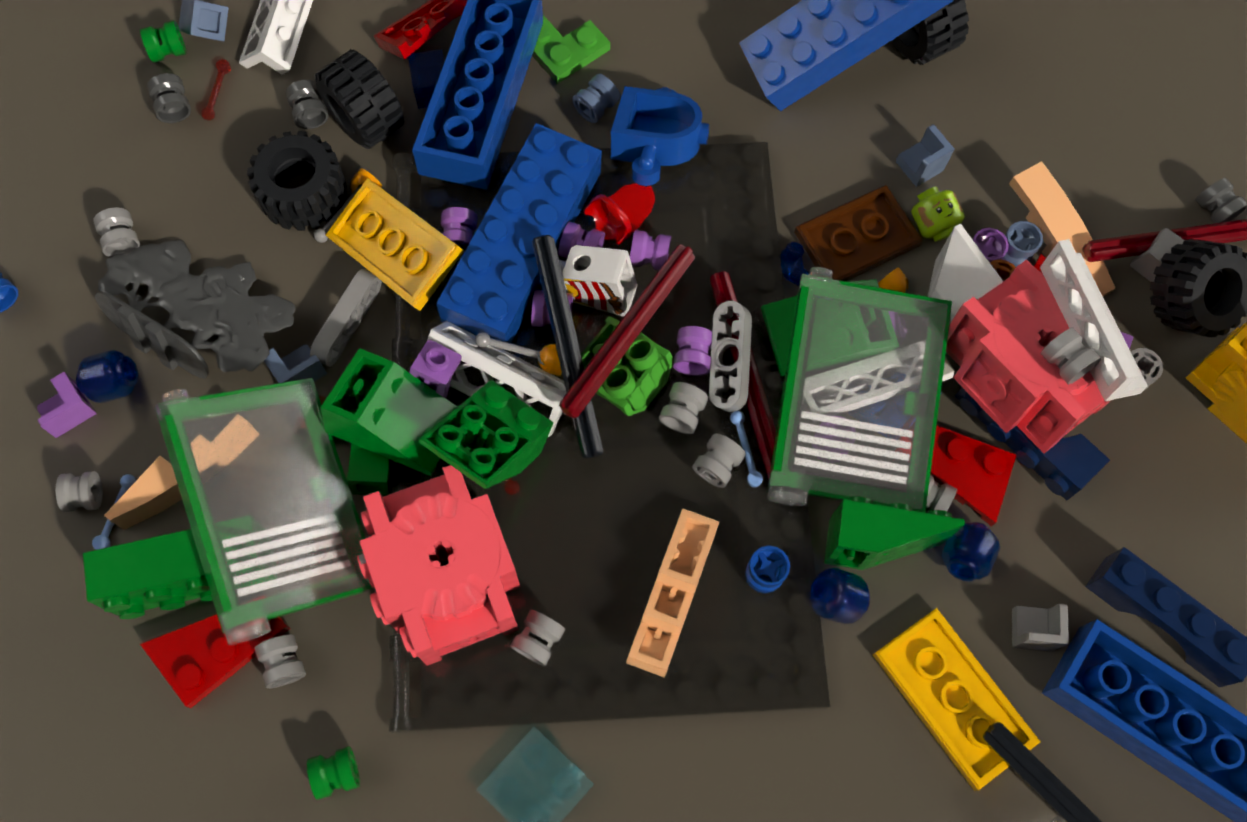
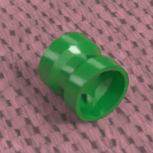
(163, 41)
(332, 773)

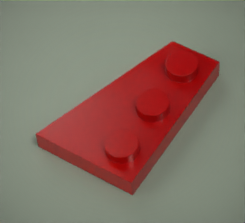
(418, 26)
(974, 469)
(199, 657)

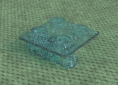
(535, 782)

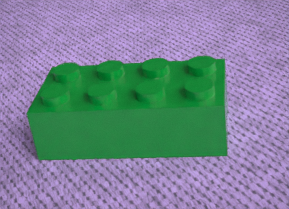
(146, 575)

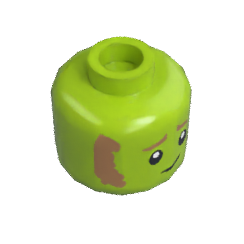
(937, 213)

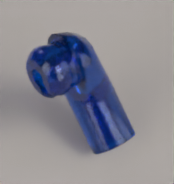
(792, 262)

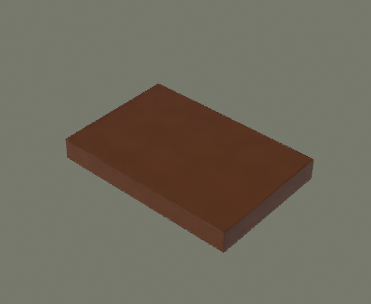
(859, 235)

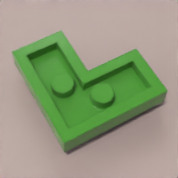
(568, 54)

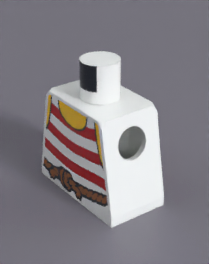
(600, 278)

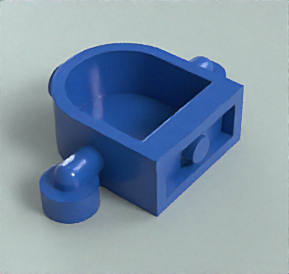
(656, 131)

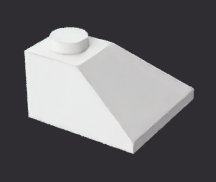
(961, 271)

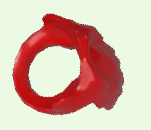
(621, 212)

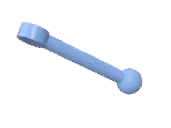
(754, 477)
(102, 541)

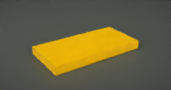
(394, 244)
(952, 696)

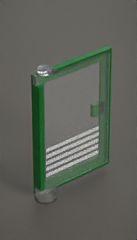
(859, 394)
(264, 502)

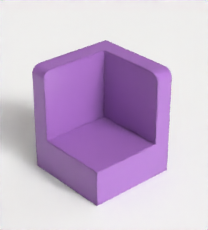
(64, 409)

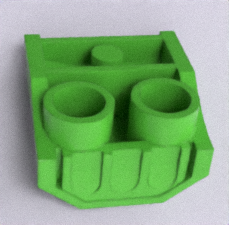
(638, 373)

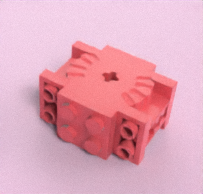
(1002, 364)
(404, 560)

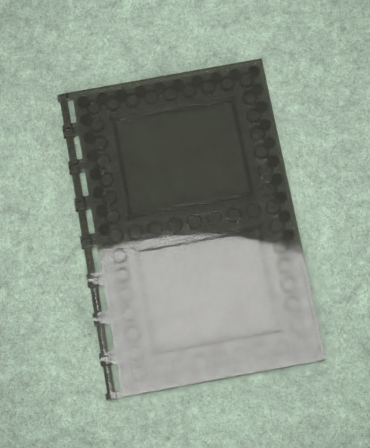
(599, 527)

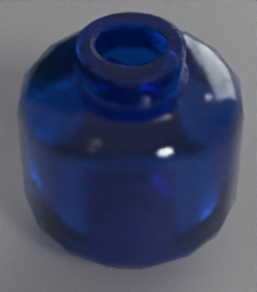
(107, 376)
(971, 552)
(839, 596)

